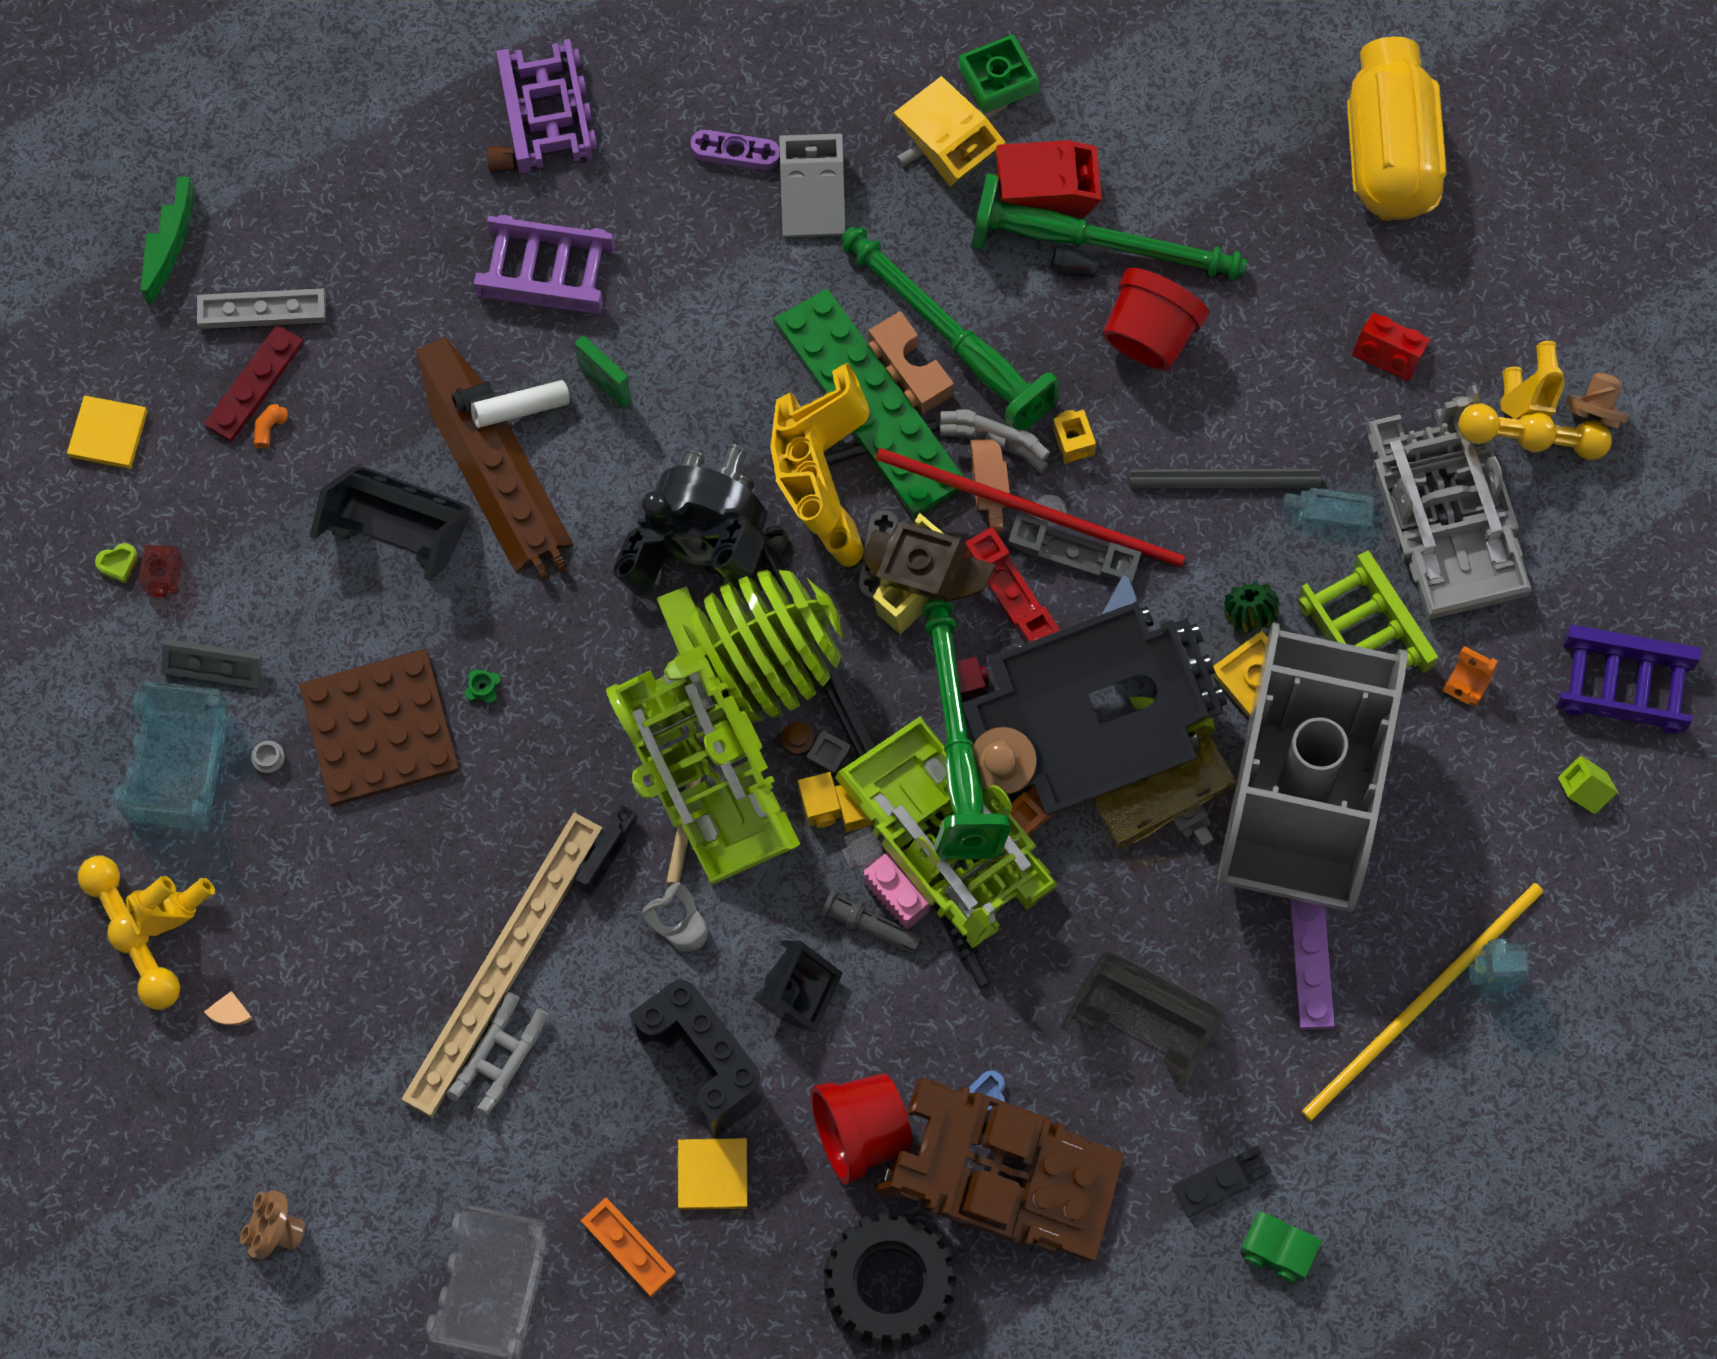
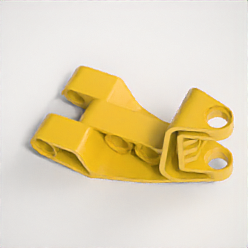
(800, 466)

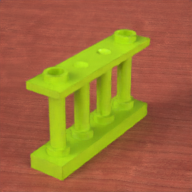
(1383, 599)

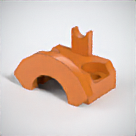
(1471, 677)

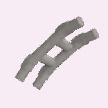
(973, 426)
(496, 1035)

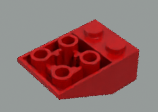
(1050, 176)

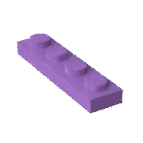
(1311, 966)

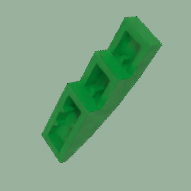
(164, 247)

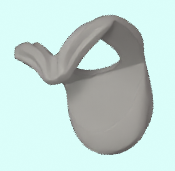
(690, 932)

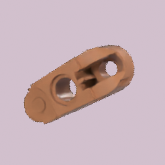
(989, 470)

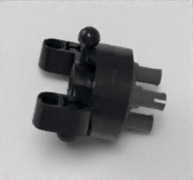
(696, 518)

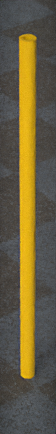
(1421, 1003)

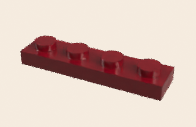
(254, 383)

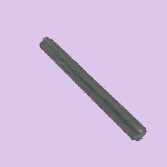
(1225, 478)

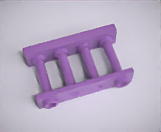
(554, 292)

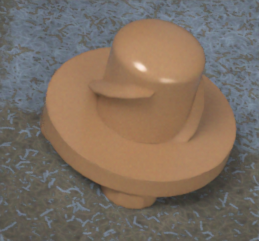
(1600, 400)
(1005, 759)
(271, 1226)

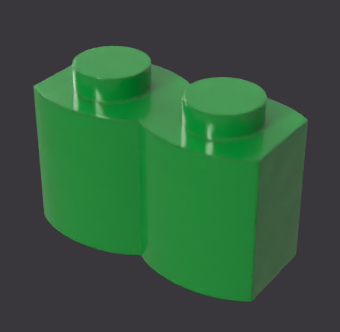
(1280, 1247)

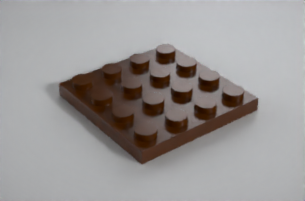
(378, 727)

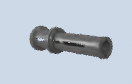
(856, 916)

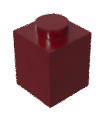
(971, 678)

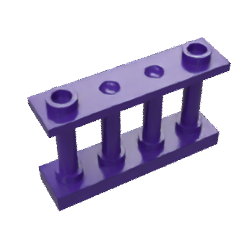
(1648, 654)

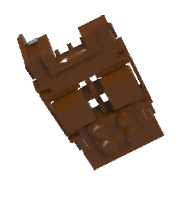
(1061, 1190)

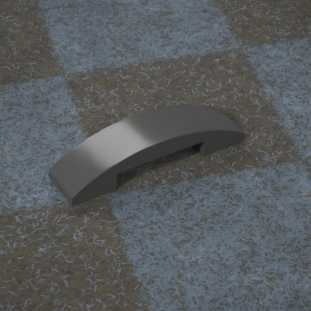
(1072, 552)

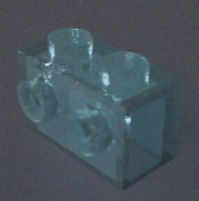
(1500, 967)

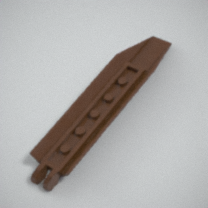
(493, 465)

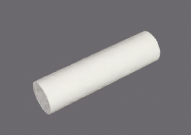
(520, 403)

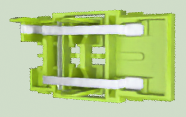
(903, 787)
(737, 818)

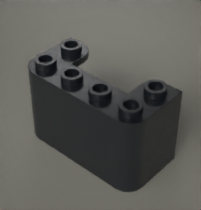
(684, 1014)

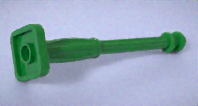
(1061, 228)
(1026, 400)
(967, 831)

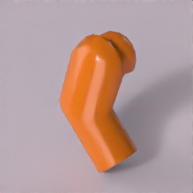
(263, 424)

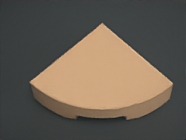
(228, 1011)

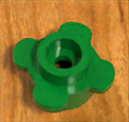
(479, 677)

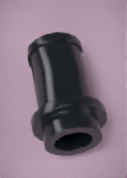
(463, 398)

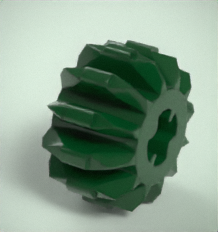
(1251, 607)

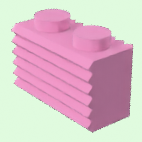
(896, 891)

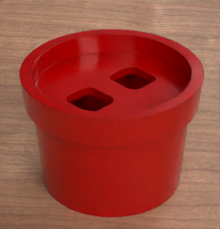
(1153, 318)
(860, 1124)

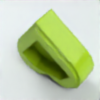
(117, 562)

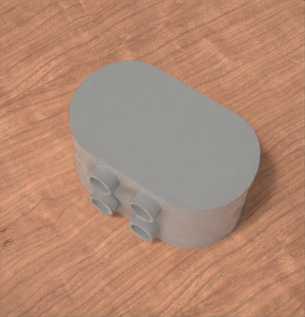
(1312, 770)

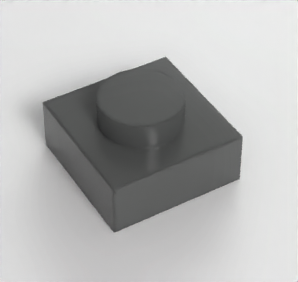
(828, 753)

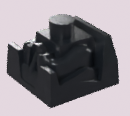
(799, 986)

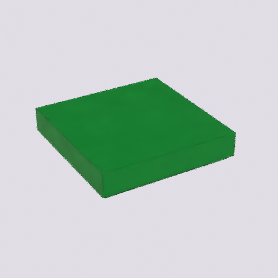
(603, 371)

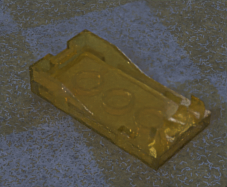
(1164, 795)

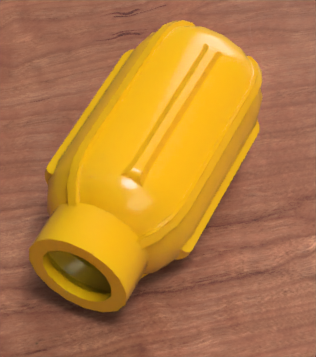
(1396, 131)

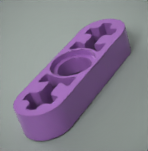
(727, 139)

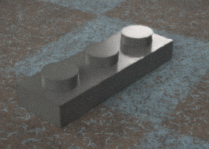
(211, 663)

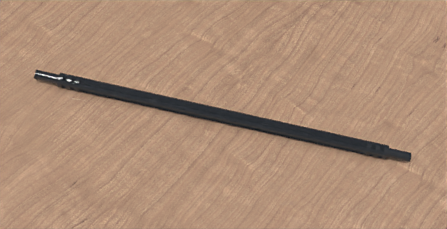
(862, 744)

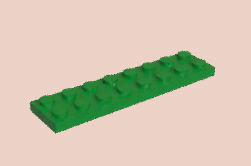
(828, 339)

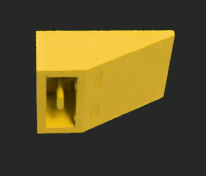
(949, 130)

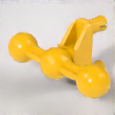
(1531, 406)
(146, 915)

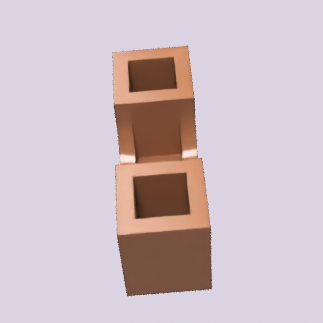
(923, 385)

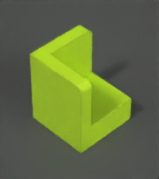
(1587, 784)

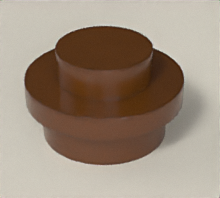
(797, 738)

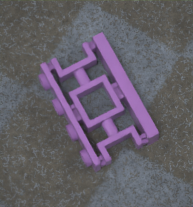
(521, 109)

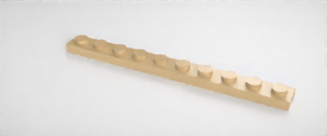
(501, 966)

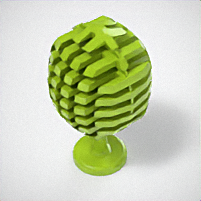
(756, 648)

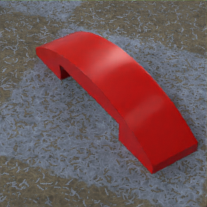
(1011, 589)

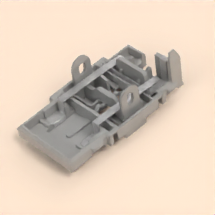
(1460, 562)

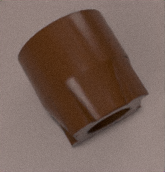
(501, 158)

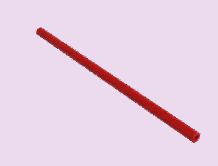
(1028, 507)

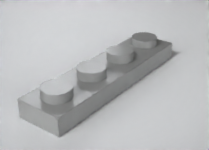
(261, 308)

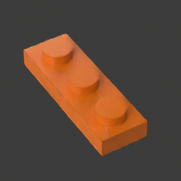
(628, 1247)

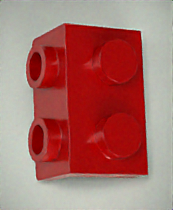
(1390, 346)

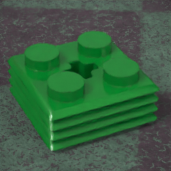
(1015, 73)

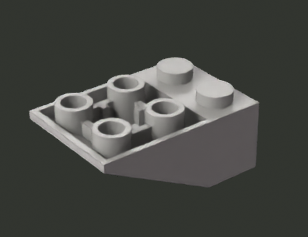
(812, 185)

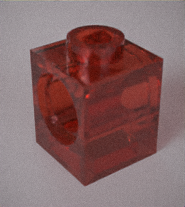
(160, 557)

